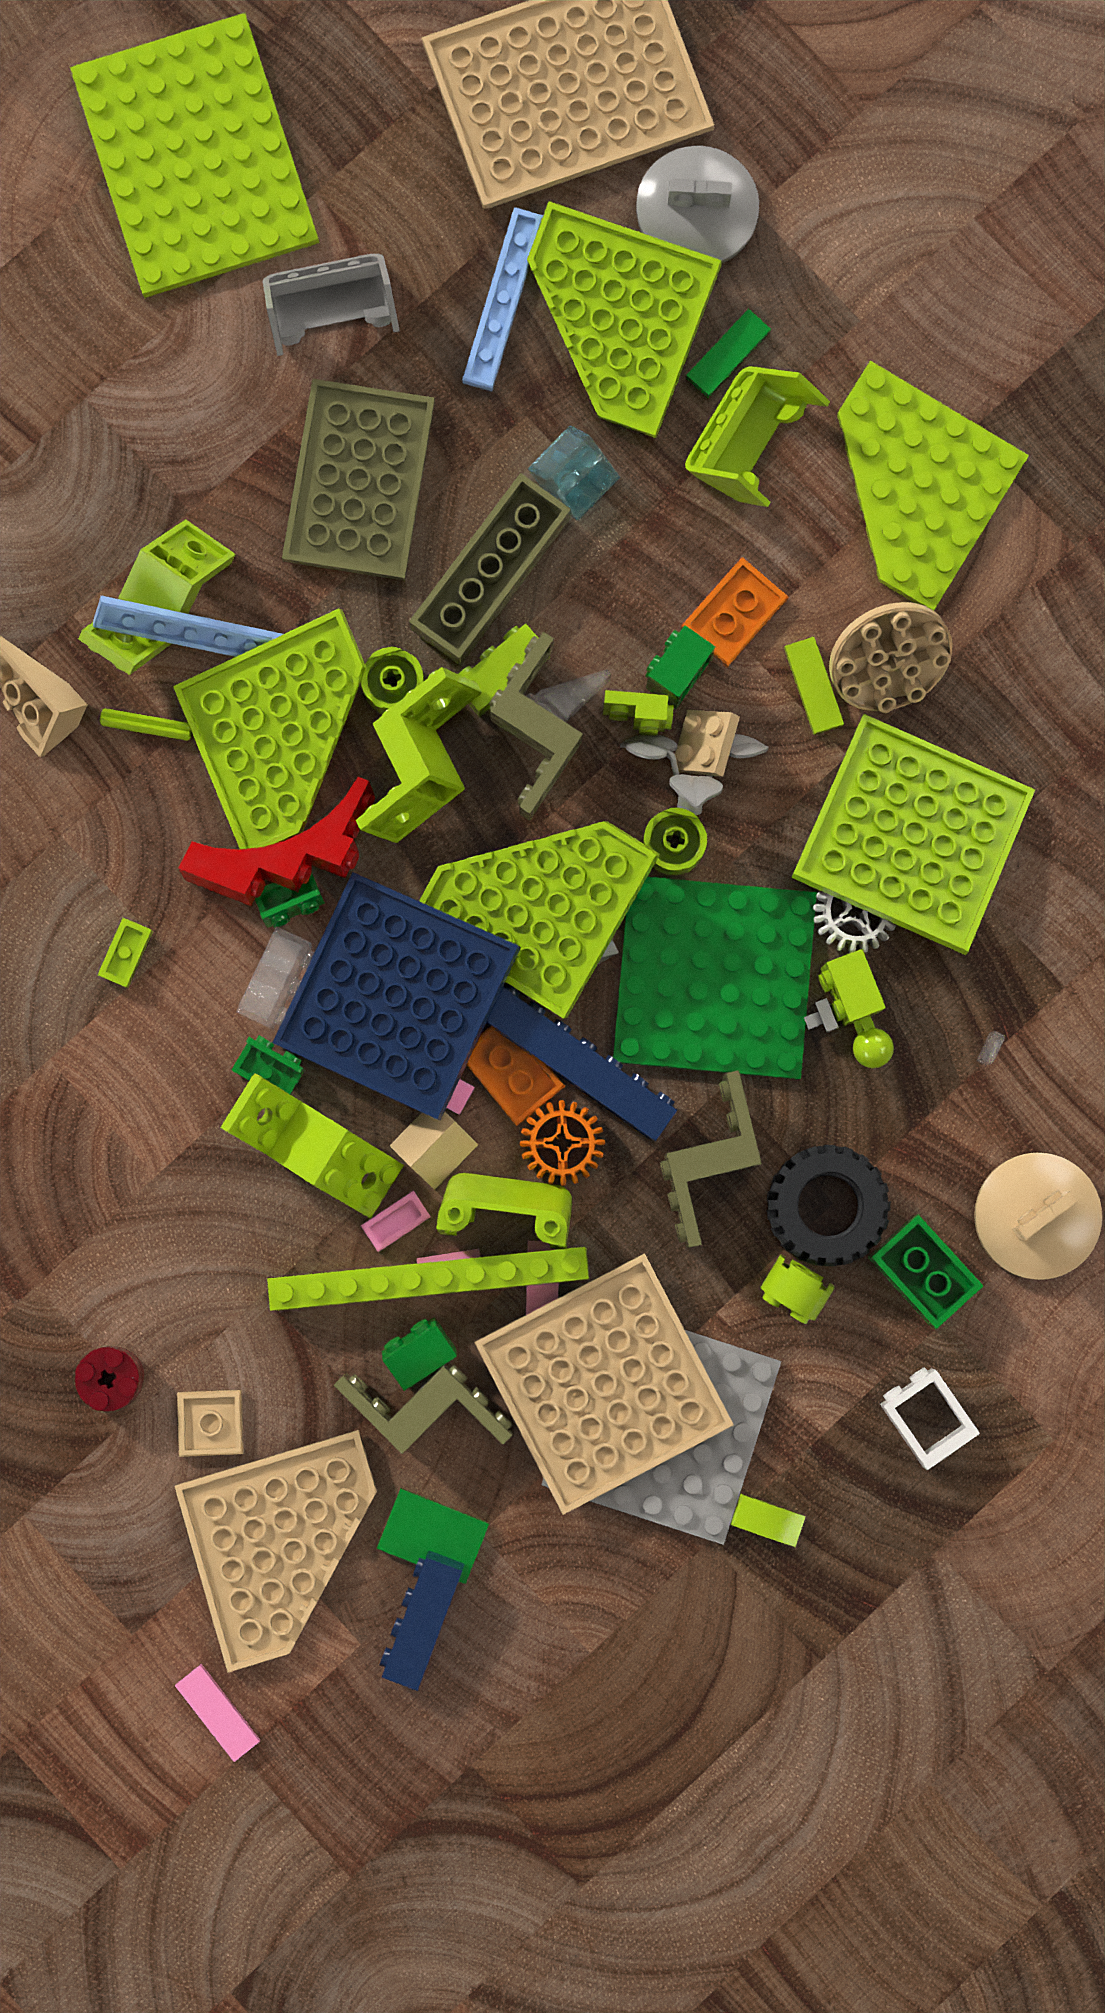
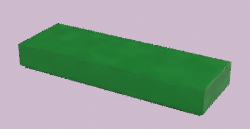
(728, 353)

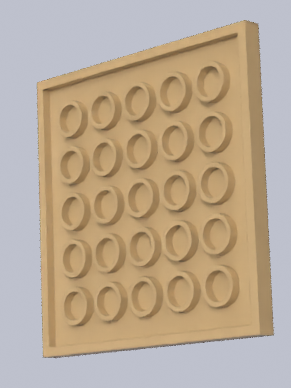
(604, 1383)

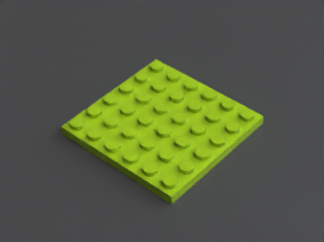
(914, 834)

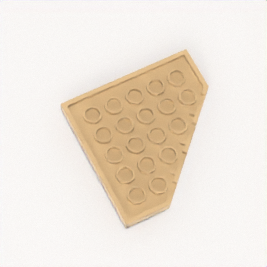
(273, 1539)

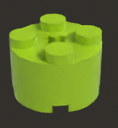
(382, 666)
(690, 832)
(796, 1289)

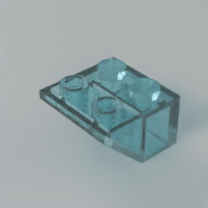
(574, 471)

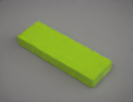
(813, 685)

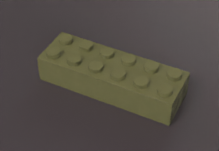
(490, 569)

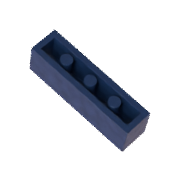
(423, 1620)

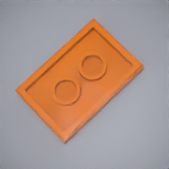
(736, 611)
(512, 1076)

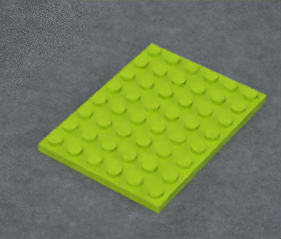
(194, 155)

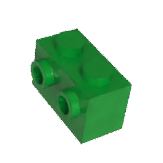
(418, 1353)

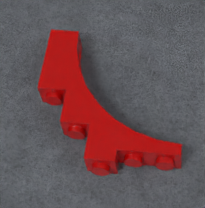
(287, 863)

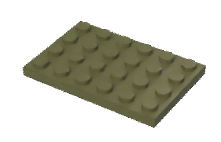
(358, 479)

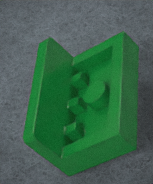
(280, 903)
(261, 1059)

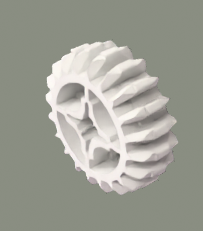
(862, 925)

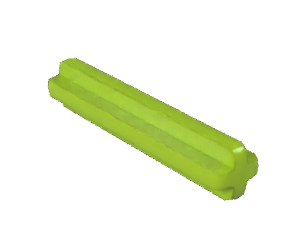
(145, 724)

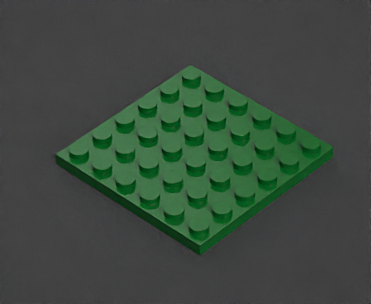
(715, 978)

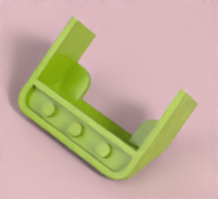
(744, 426)

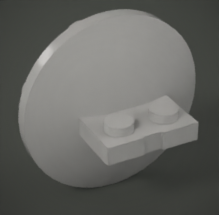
(699, 201)

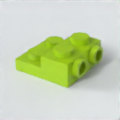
(649, 710)

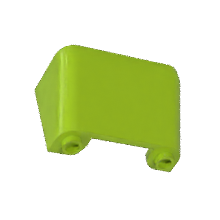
(470, 1191)

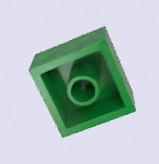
(680, 666)

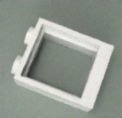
(948, 1444)

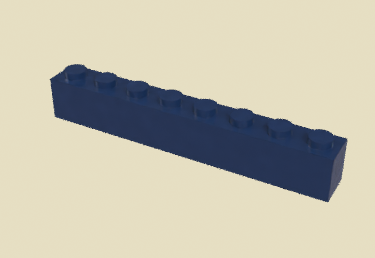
(580, 1064)

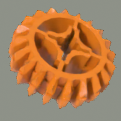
(562, 1116)

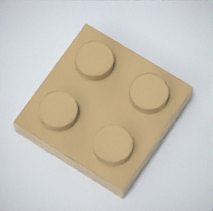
(706, 742)

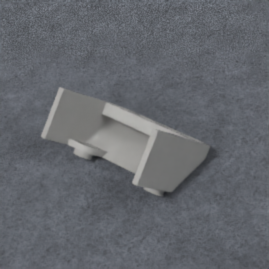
(327, 296)

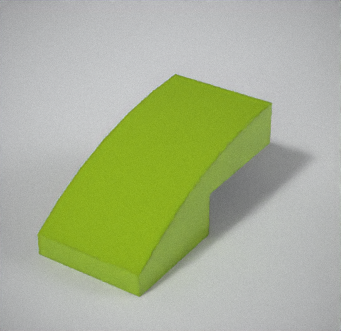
(768, 1520)

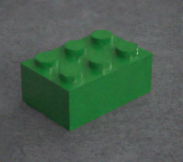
(925, 1271)

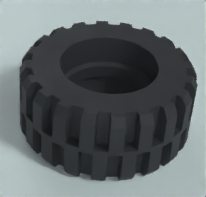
(870, 1195)

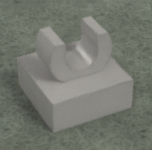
(823, 1016)

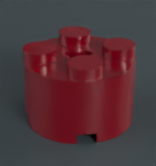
(92, 1370)

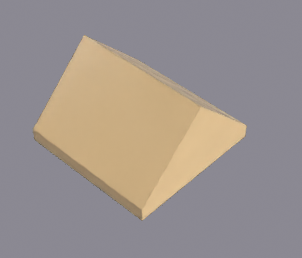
(433, 1147)

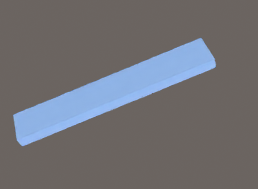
(502, 301)
(178, 627)

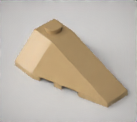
(39, 698)

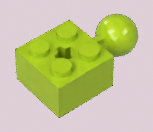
(855, 1001)

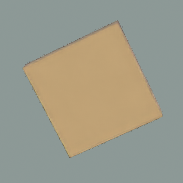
(210, 1423)

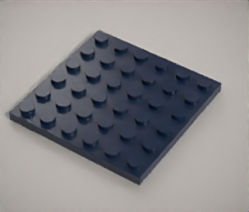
(396, 995)

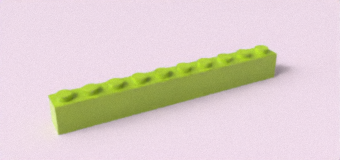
(428, 1279)

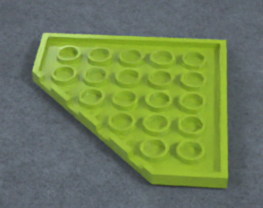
(622, 310)
(921, 481)
(273, 725)
(551, 899)

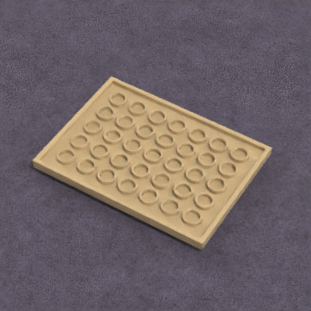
(564, 90)

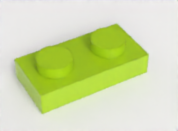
(125, 952)

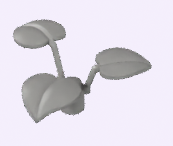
(691, 790)

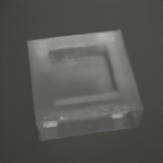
(991, 1048)

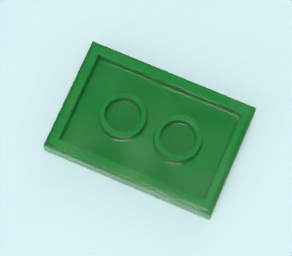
(426, 1525)

